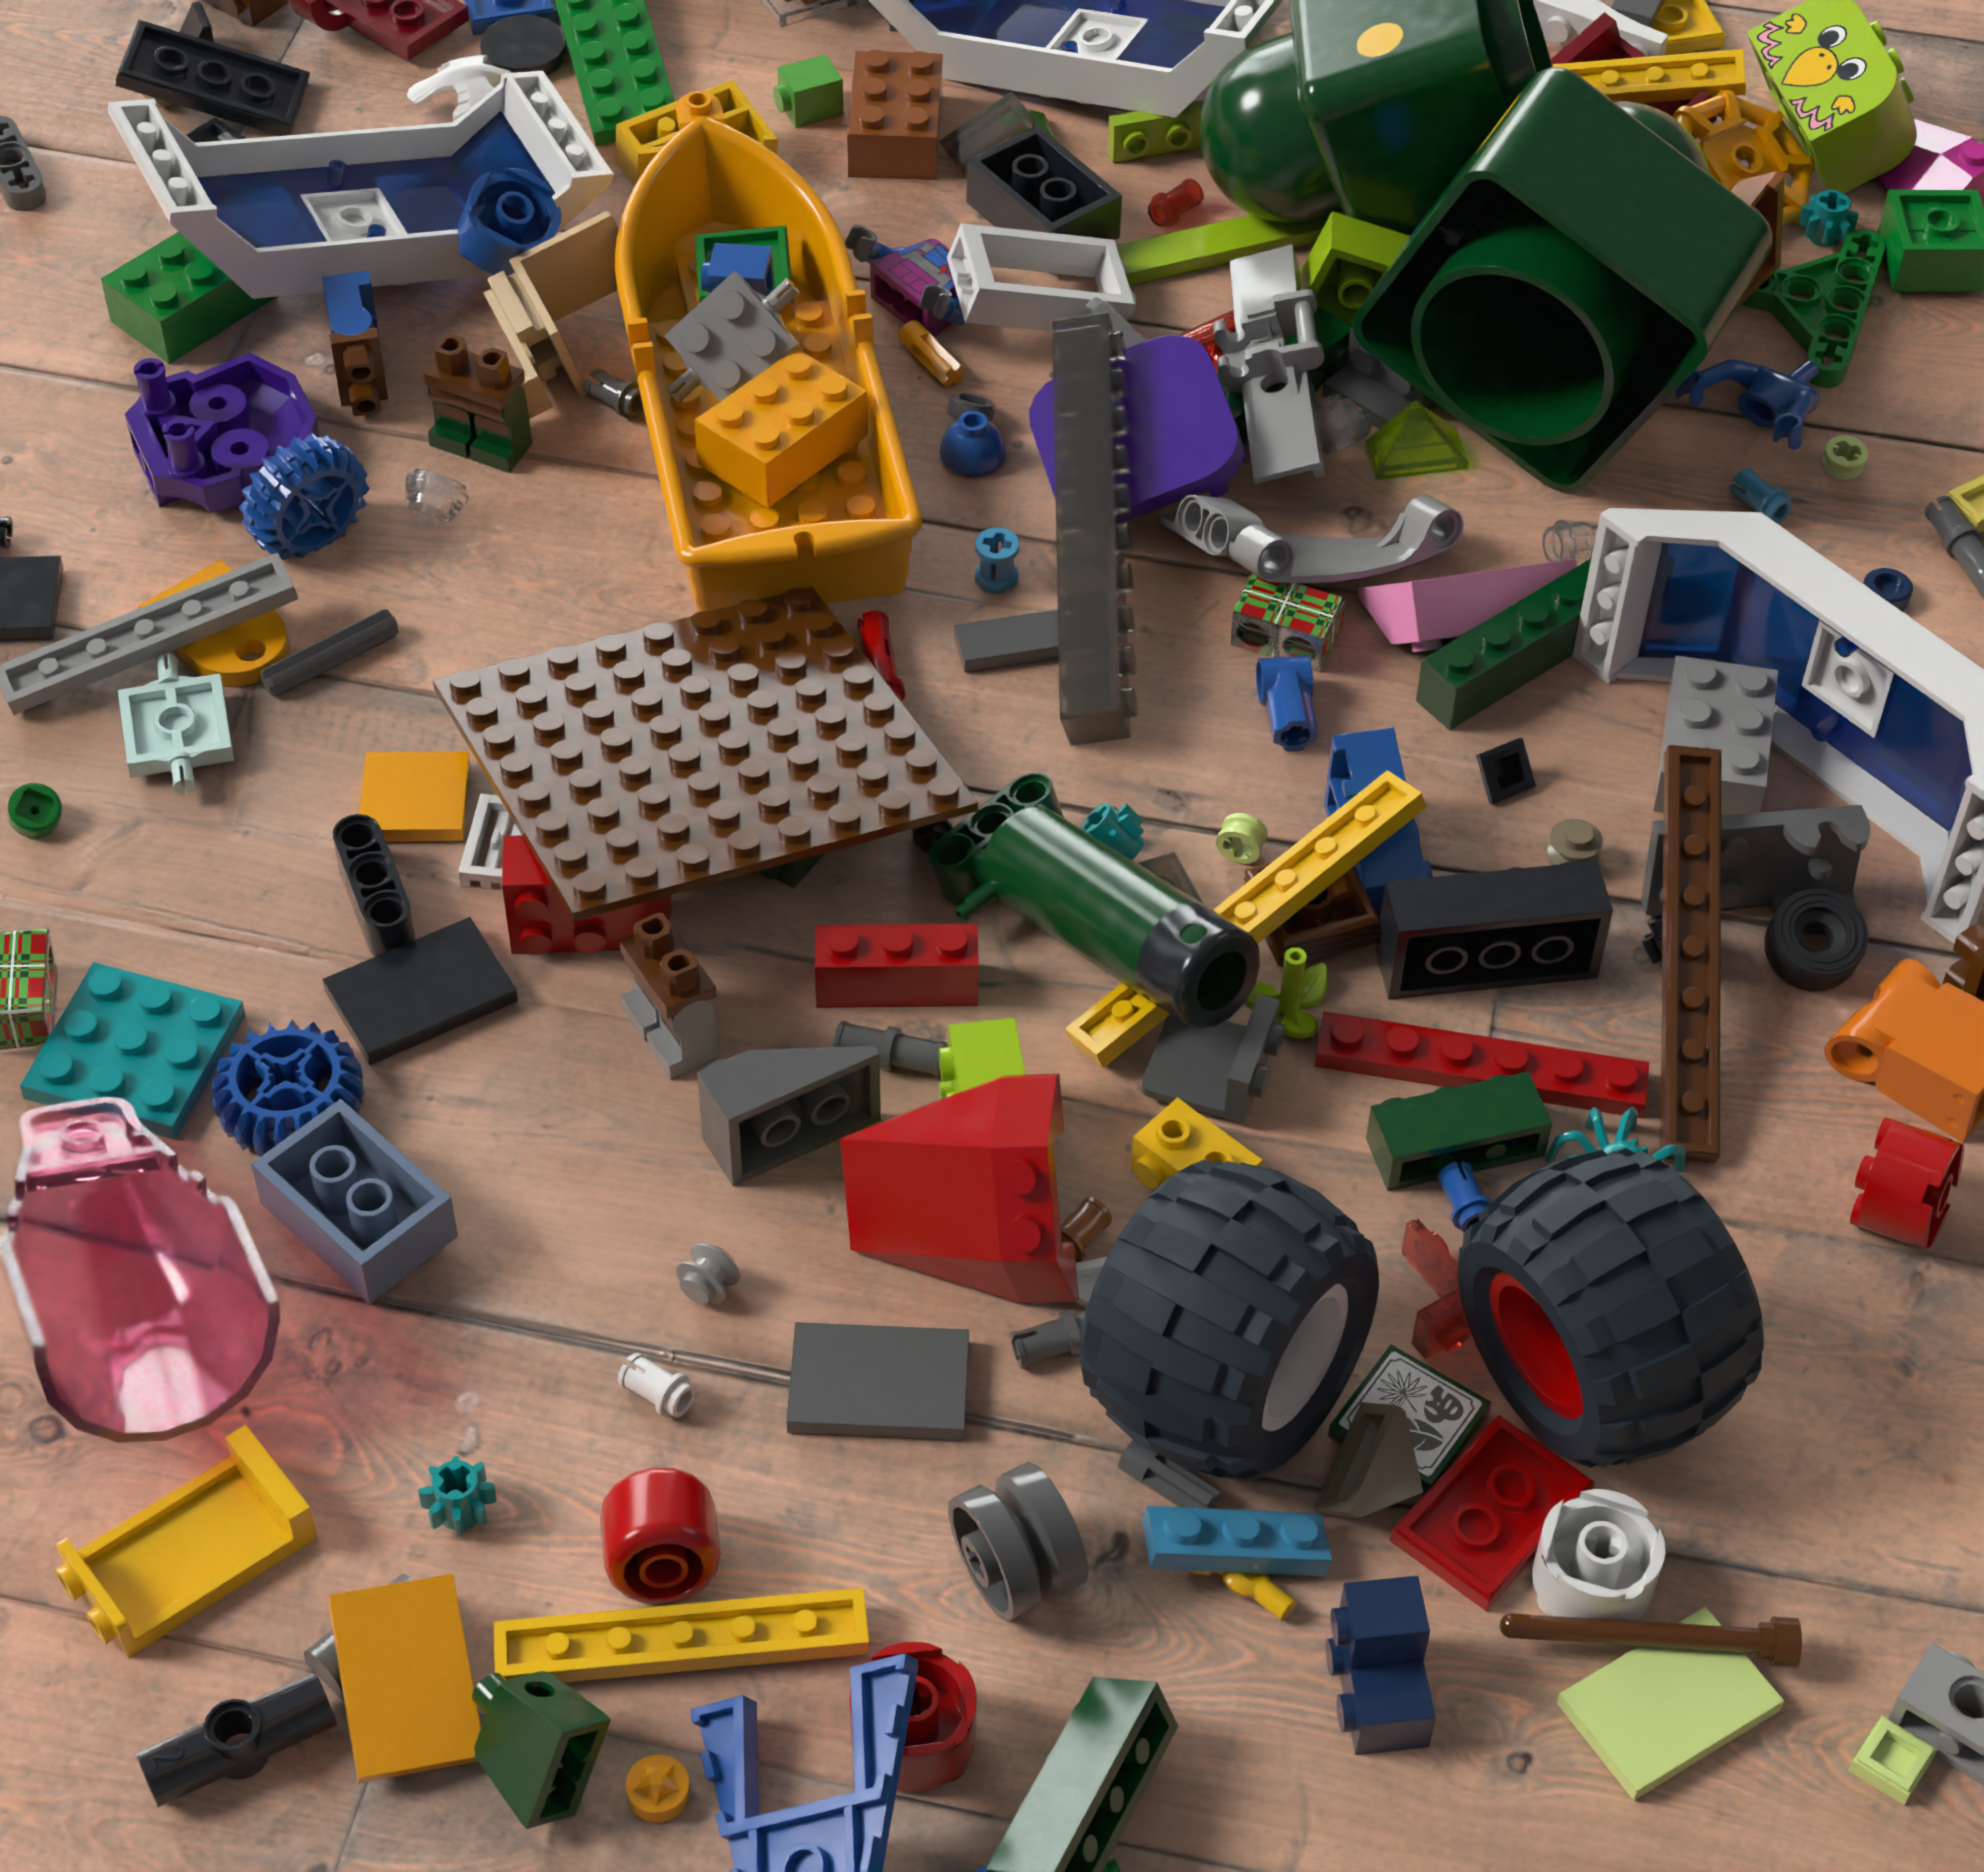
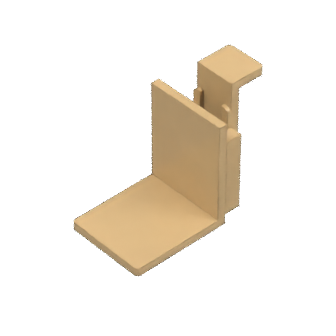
(546, 287)

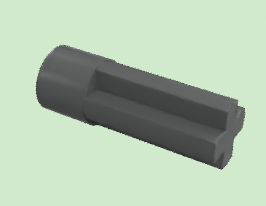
(1167, 1478)

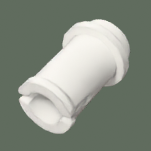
(666, 1391)

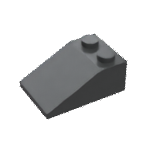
(785, 1104)

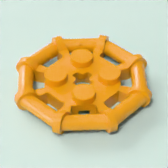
(1765, 148)

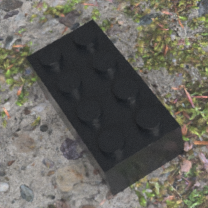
(1493, 929)

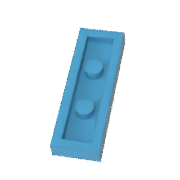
(1236, 1541)

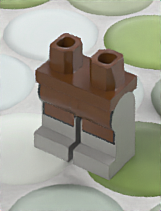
(670, 997)

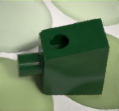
(538, 1743)

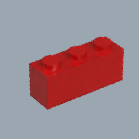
(896, 965)

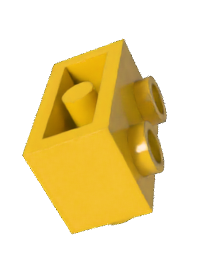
(1179, 1139)

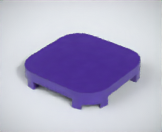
(1177, 423)

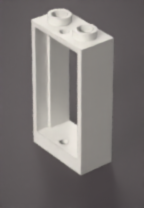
(1027, 306)

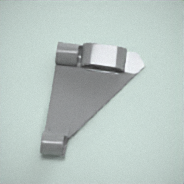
(1234, 532)

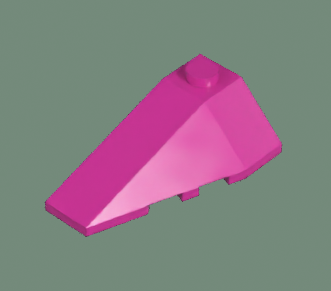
(1938, 162)

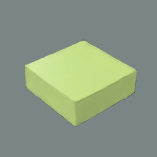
(1892, 1760)

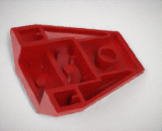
(967, 1190)

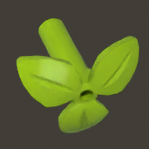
(1298, 990)

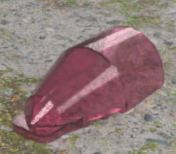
(131, 1277)

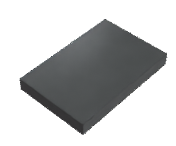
(878, 1381)

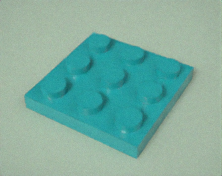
(137, 1044)

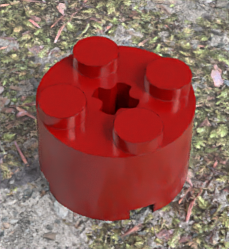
(1907, 1183)
(940, 1719)

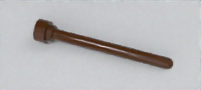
(1773, 1641)

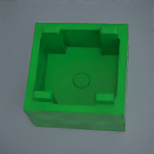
(1934, 240)

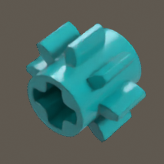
(1828, 218)
(1116, 828)
(457, 1495)

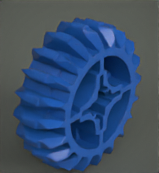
(304, 496)
(287, 1074)

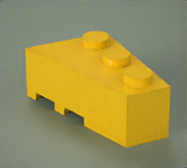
(645, 135)

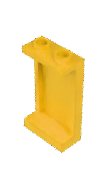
(188, 1547)

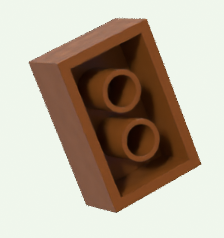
(895, 115)

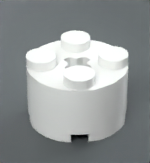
(1598, 1558)

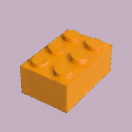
(781, 427)

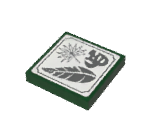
(1437, 1408)

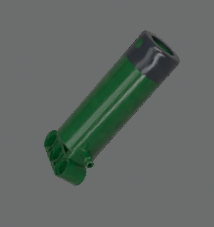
(1096, 903)

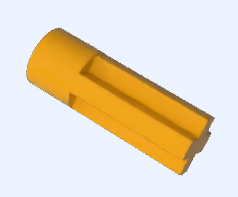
(931, 353)

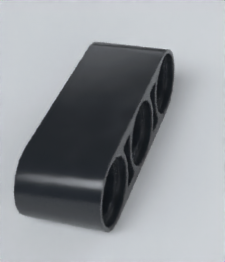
(373, 883)

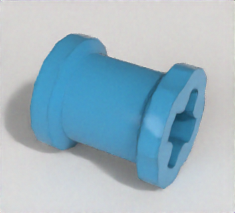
(987, 549)

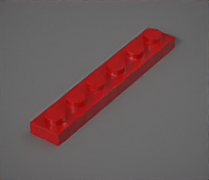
(1462, 1059)

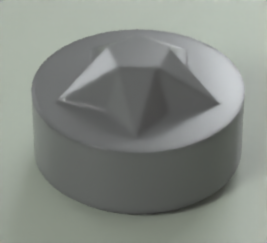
(962, 402)

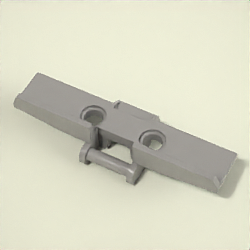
(1266, 311)

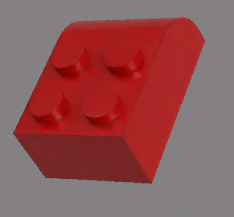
(540, 920)

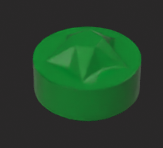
(34, 810)

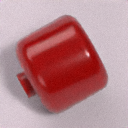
(659, 1536)

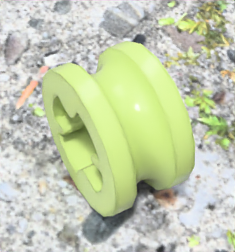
(1845, 449)
(1241, 838)

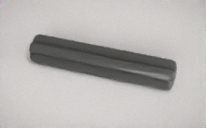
(329, 652)

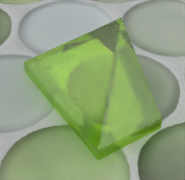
(1415, 445)

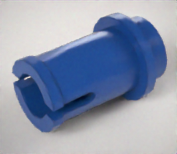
(1462, 1194)

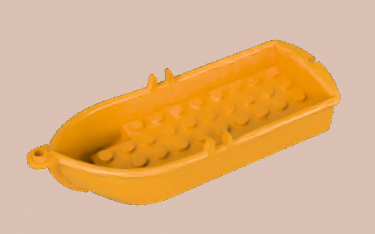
(854, 518)

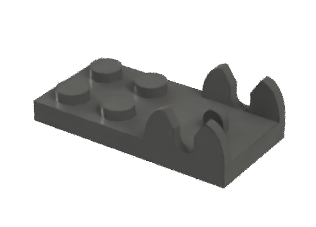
(1775, 856)

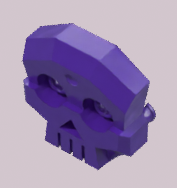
(213, 428)

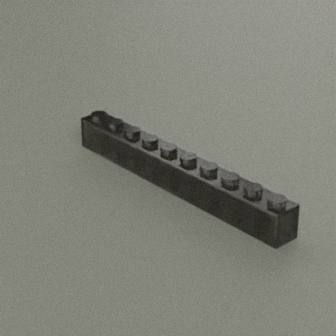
(1092, 531)

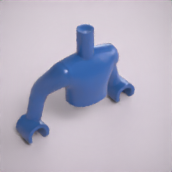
(1771, 396)

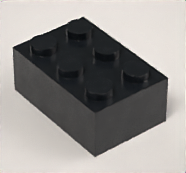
(1041, 188)

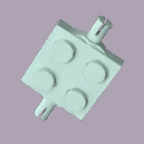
(175, 725)

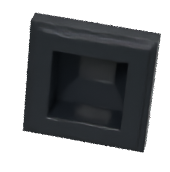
(1506, 770)

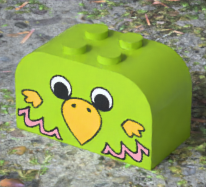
(1837, 89)

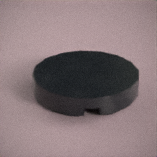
(524, 44)

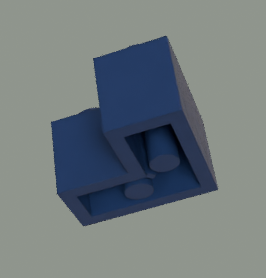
(1381, 1667)

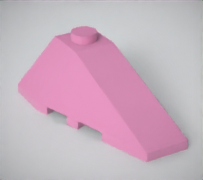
(1454, 604)

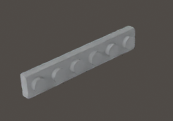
(146, 633)

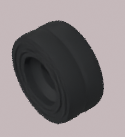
(1831, 915)

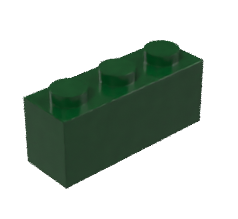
(1472, 1123)

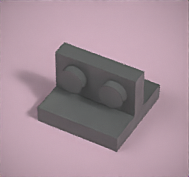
(1373, 386)

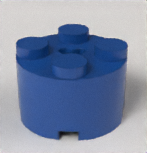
(505, 218)

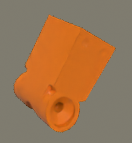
(1918, 1048)

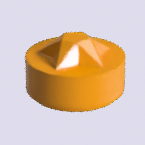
(657, 1788)

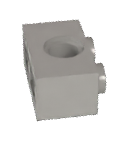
(1930, 1710)

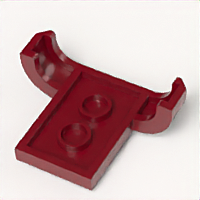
(398, 25)

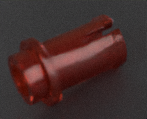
(1168, 207)

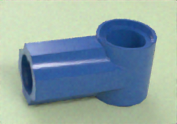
(1287, 691)

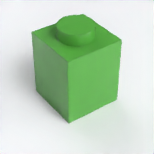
(809, 91)

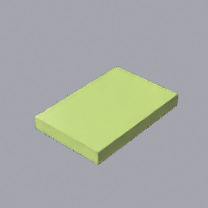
(1667, 1708)

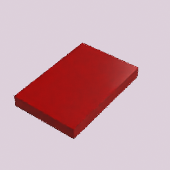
(1488, 1512)

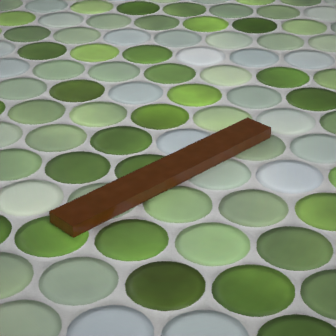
(1691, 952)

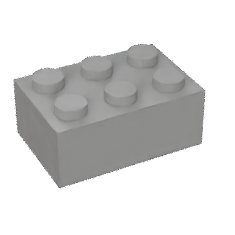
(1728, 711)

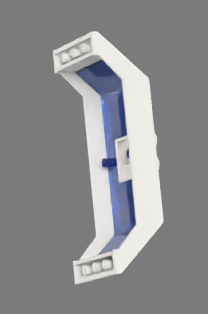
(1085, 51)
(357, 200)
(1860, 687)

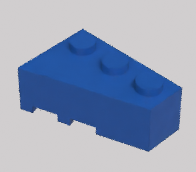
(1353, 765)

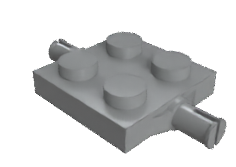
(731, 337)

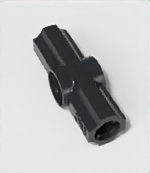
(202, 1757)

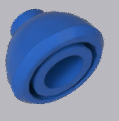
(972, 445)

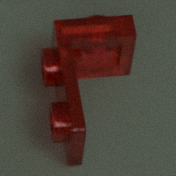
(1442, 1322)

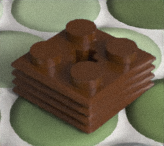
(1329, 924)

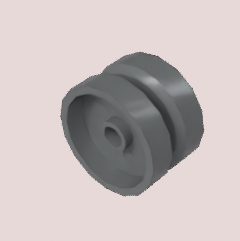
(1018, 1541)

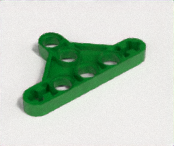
(1825, 286)

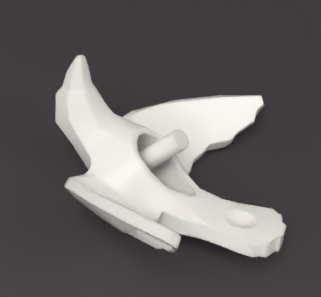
(465, 76)

